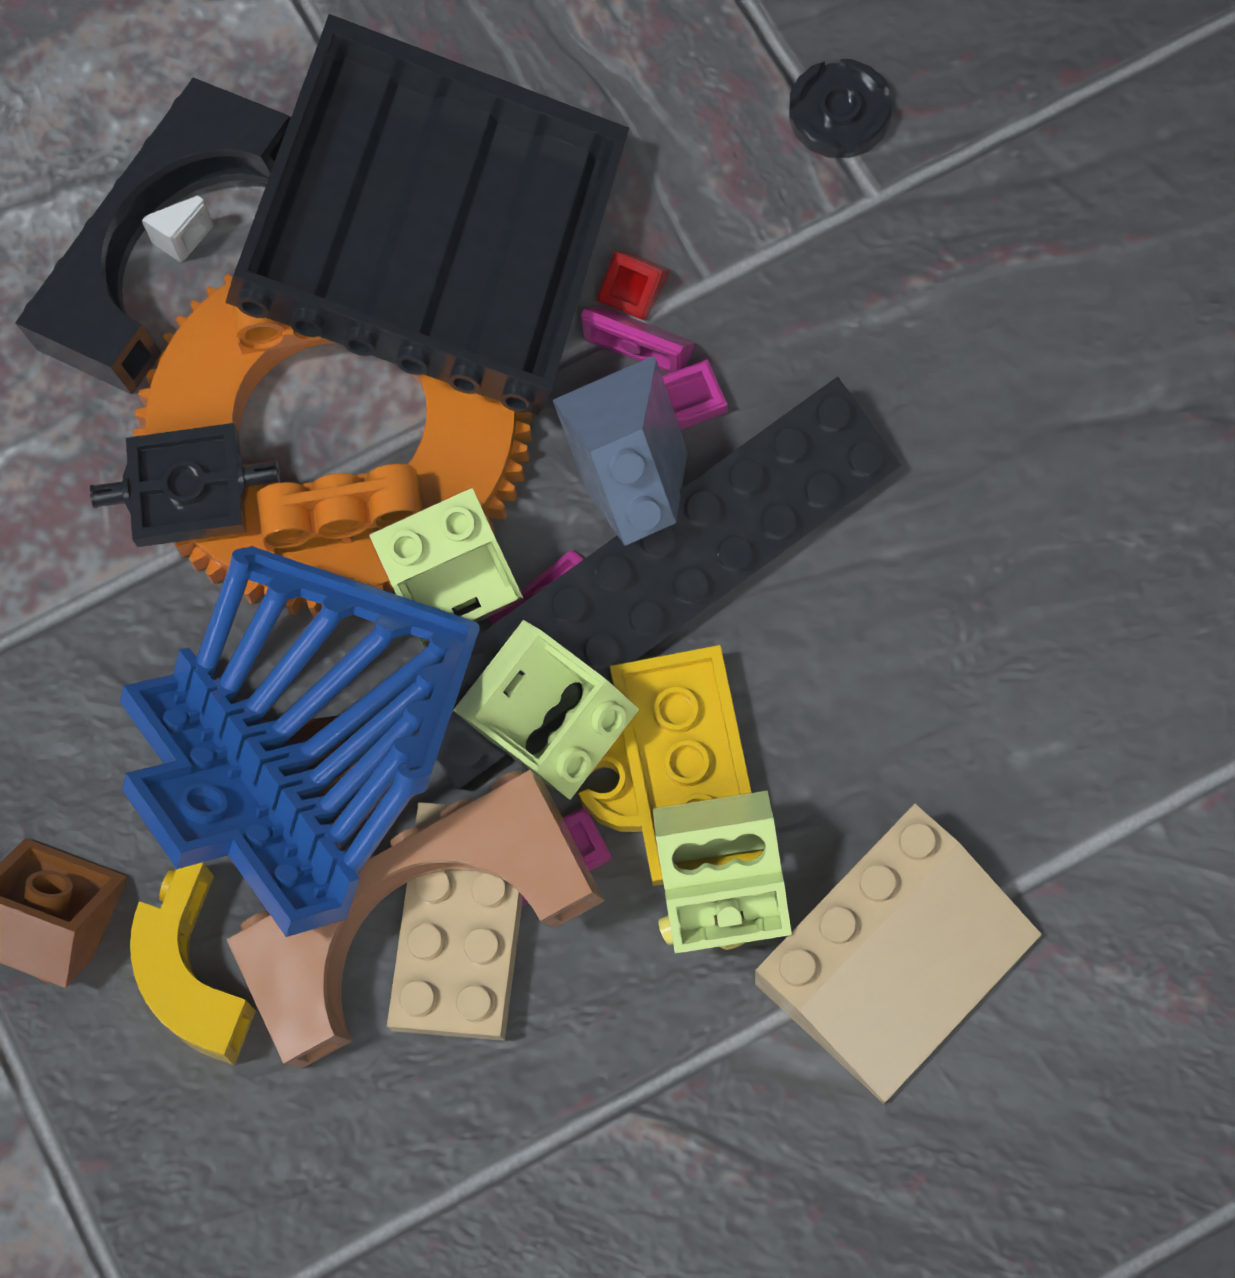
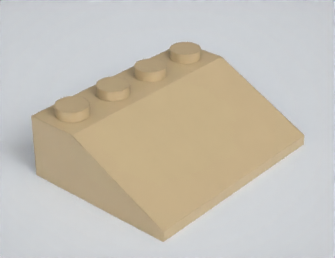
(897, 954)

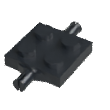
(185, 485)

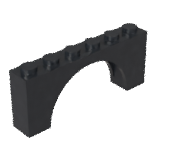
(80, 306)

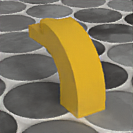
(161, 964)

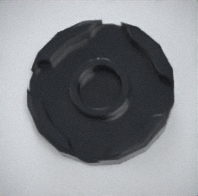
(840, 108)

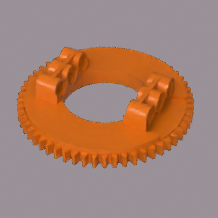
(327, 522)

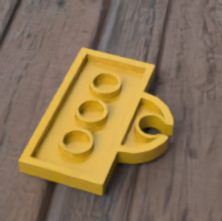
(674, 749)

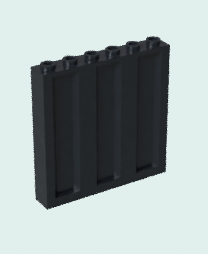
(430, 217)

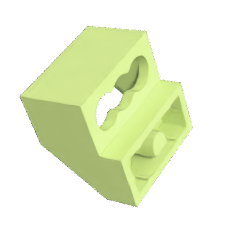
(448, 559)
(511, 718)
(751, 886)

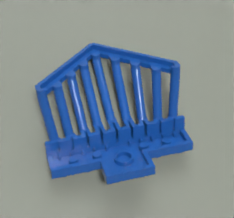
(243, 795)

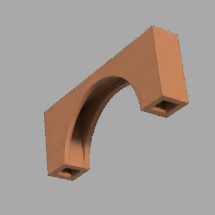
(505, 833)

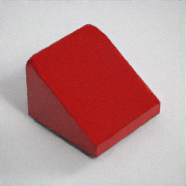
(632, 284)

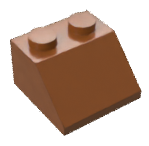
(53, 911)

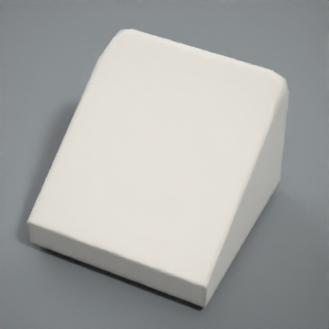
(179, 227)

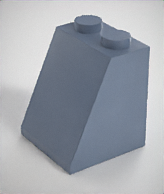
(627, 448)

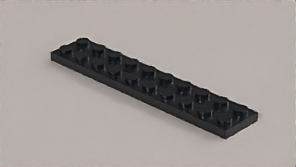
(724, 531)

